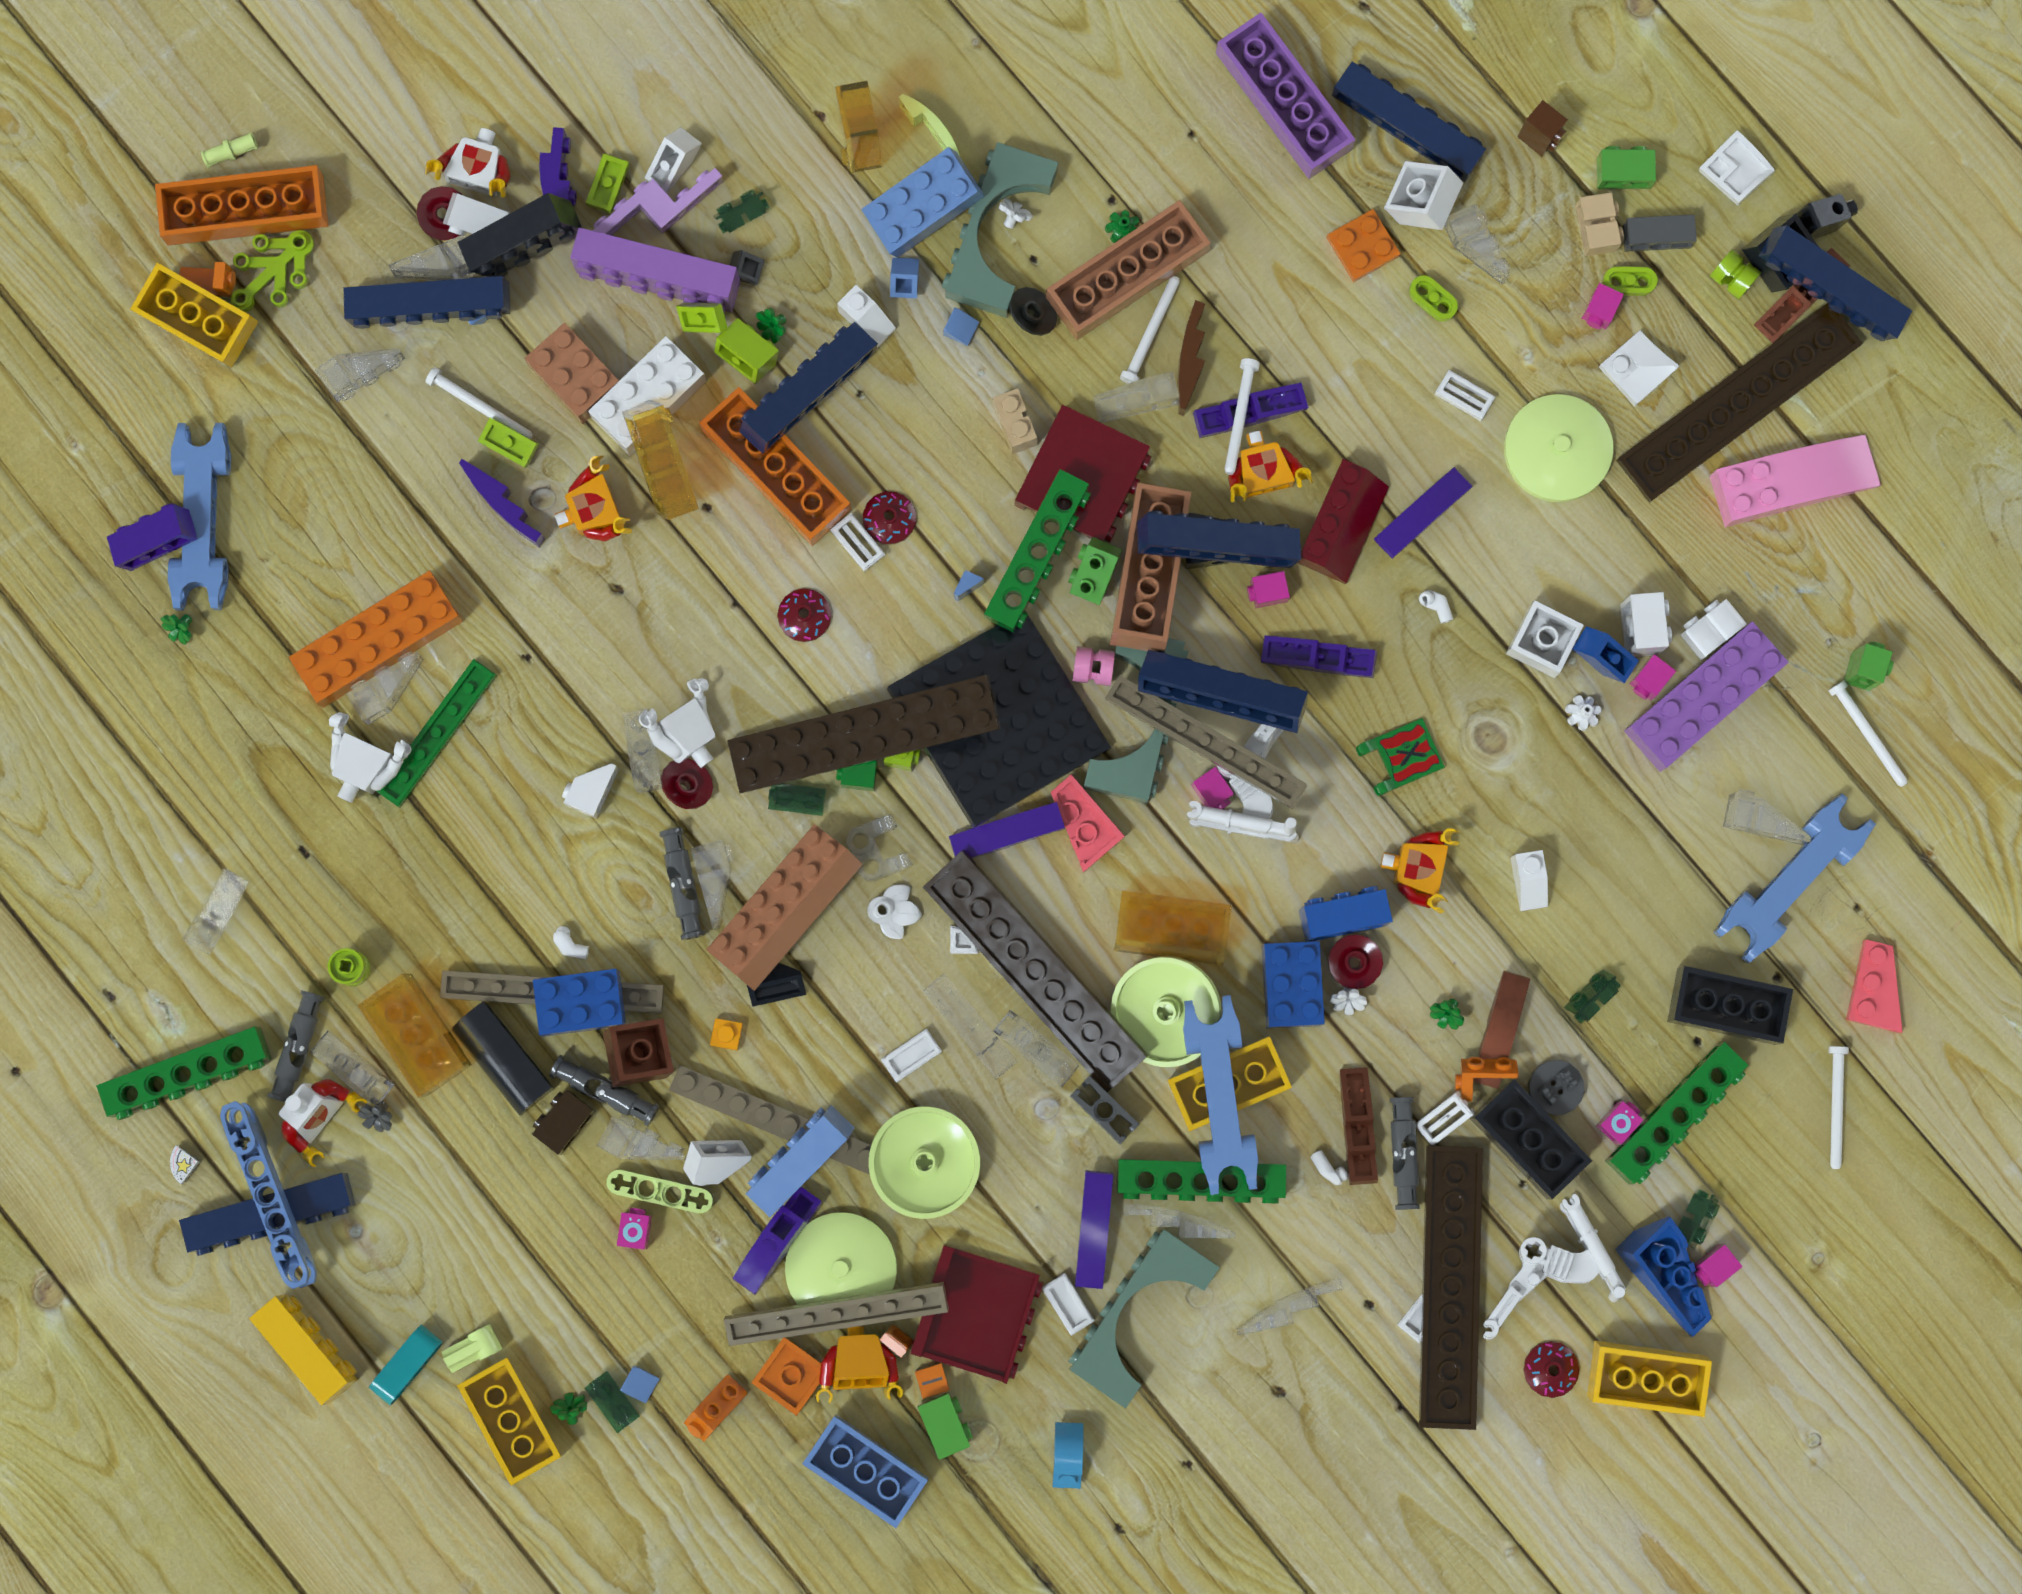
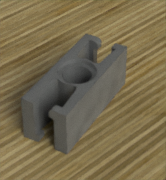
(1659, 233)
(1116, 1109)

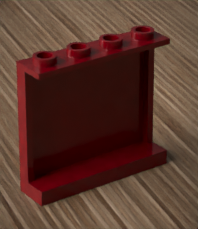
(1095, 455)
(984, 1317)

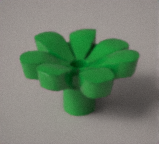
(1121, 225)
(771, 324)
(177, 627)
(1447, 1013)
(569, 1408)

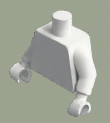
(684, 730)
(361, 763)

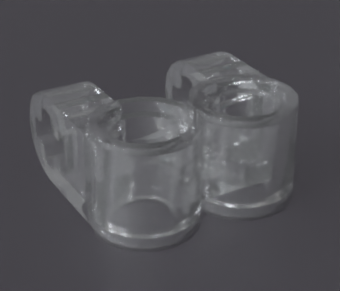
(871, 852)

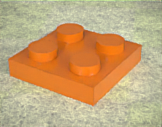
(1363, 245)
(789, 1376)

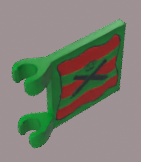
(1406, 754)

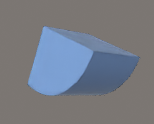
(904, 277)

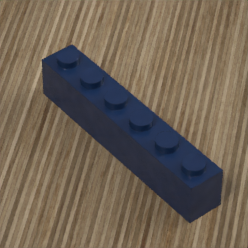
(1408, 121)
(1834, 283)
(426, 301)
(807, 387)
(1218, 540)
(1222, 691)
(242, 1219)

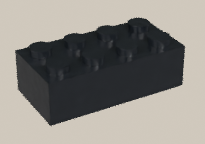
(520, 236)
(1730, 1005)
(1530, 1139)

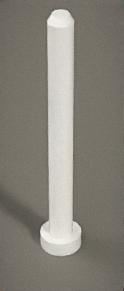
(1249, 367)
(1131, 374)
(435, 377)
(1868, 732)
(1837, 1105)

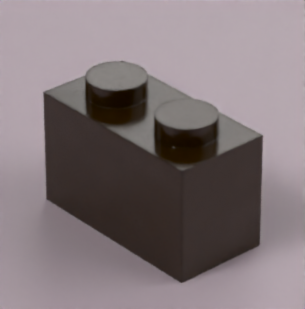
(562, 1122)

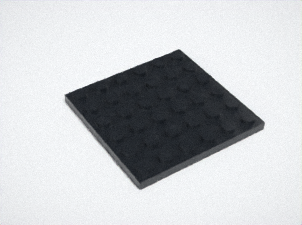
(1040, 717)

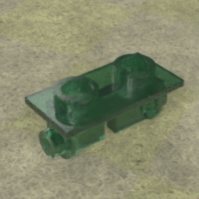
(731, 214)
(797, 799)
(1601, 987)
(1704, 1210)
(612, 1402)

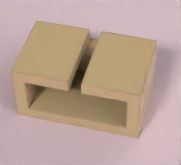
(1598, 224)
(1014, 422)

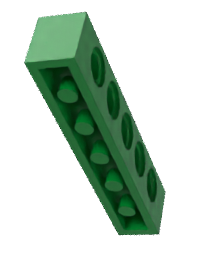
(1063, 486)
(1732, 1071)
(114, 1092)
(1129, 1171)

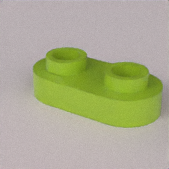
(1628, 280)
(1435, 297)

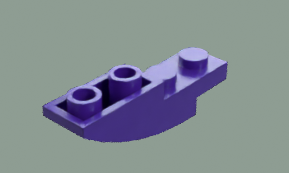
(554, 169)
(776, 1239)

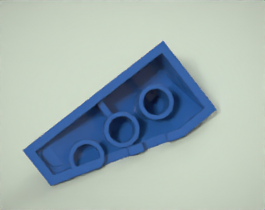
(1663, 1266)

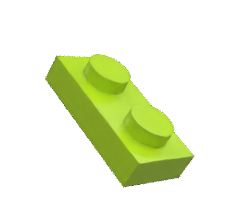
(607, 183)
(702, 317)
(508, 442)

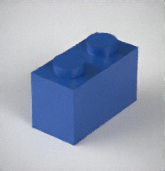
(1605, 654)

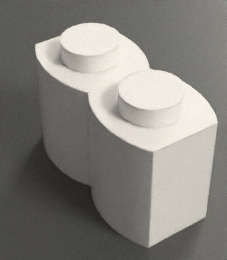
(1712, 629)

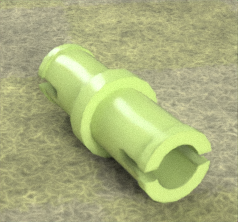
(229, 150)

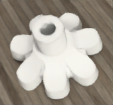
(1014, 212)
(1579, 714)
(1348, 1000)

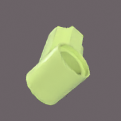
(477, 1346)

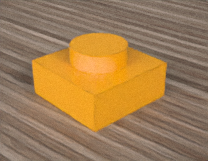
(726, 1034)

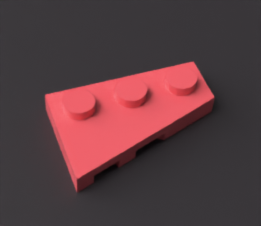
(1085, 822)
(1875, 989)

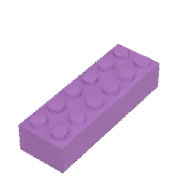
(1285, 95)
(654, 270)
(1706, 696)

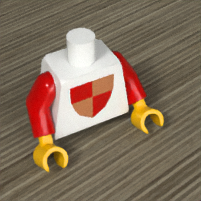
(474, 165)
(310, 1110)

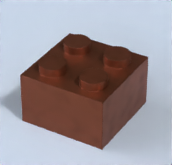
(638, 1052)

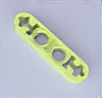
(659, 1194)

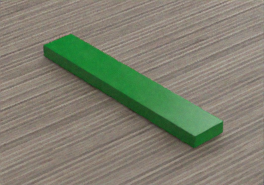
(439, 731)

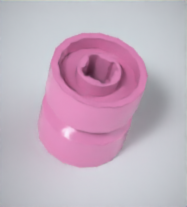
(1084, 663)

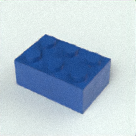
(1345, 914)
(1292, 984)
(579, 1002)

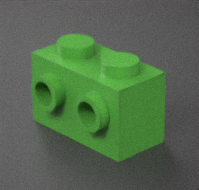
(1626, 168)
(1095, 570)
(1869, 666)
(944, 1425)

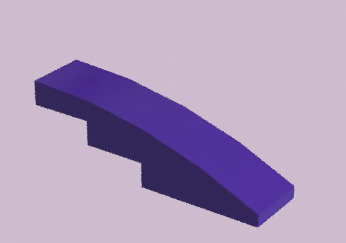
(1262, 407)
(496, 496)
(1423, 513)
(1318, 656)
(1008, 831)
(1094, 1229)

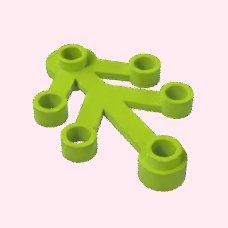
(274, 267)

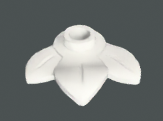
(898, 911)

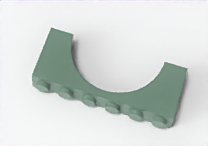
(1008, 174)
(1133, 774)
(1099, 1359)

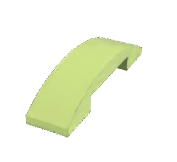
(919, 113)

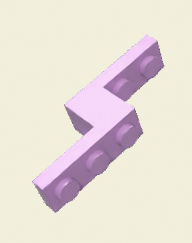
(658, 205)

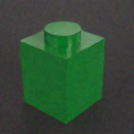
(858, 776)

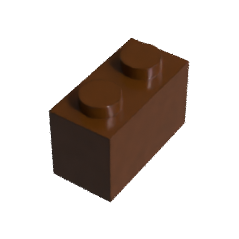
(1543, 129)

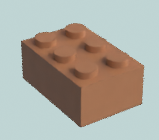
(571, 371)

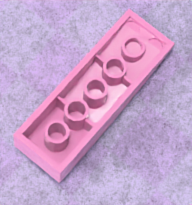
(1793, 479)

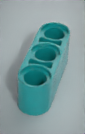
(405, 1365)

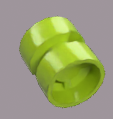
(1735, 274)
(349, 967)

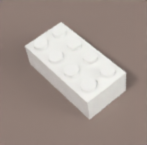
(661, 377)

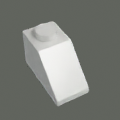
(673, 158)
(470, 215)
(860, 308)
(590, 790)
(1530, 880)
(714, 1160)

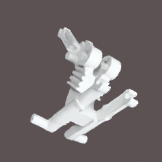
(1257, 805)
(1559, 1265)

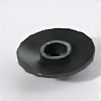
(1033, 311)

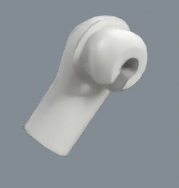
(1438, 603)
(567, 946)
(1326, 1170)

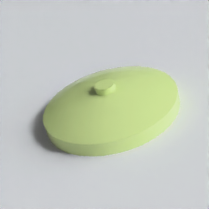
(1558, 448)
(1153, 1009)
(924, 1162)
(839, 1259)

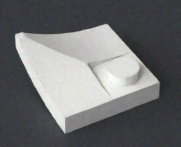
(1737, 168)
(1638, 368)

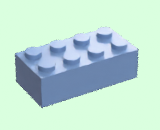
(923, 202)
(802, 1158)
(865, 1471)

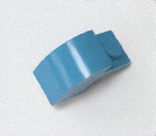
(1068, 1455)

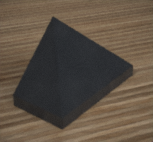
(779, 985)

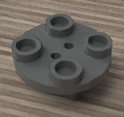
(1566, 1079)

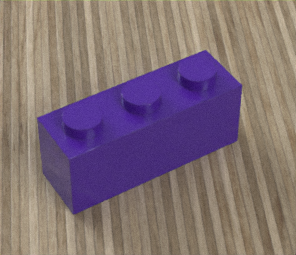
(151, 537)

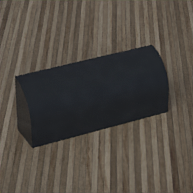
(502, 1058)

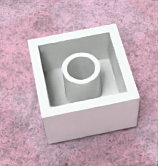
(1423, 195)
(1645, 624)
(1544, 639)

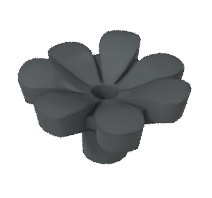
(376, 1116)

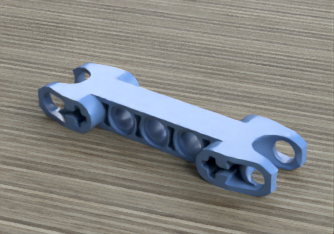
(200, 473)
(1762, 913)
(1227, 1144)
(248, 1154)

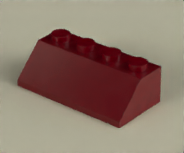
(1343, 522)

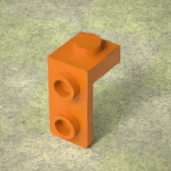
(217, 281)
(1482, 1068)
(715, 1408)

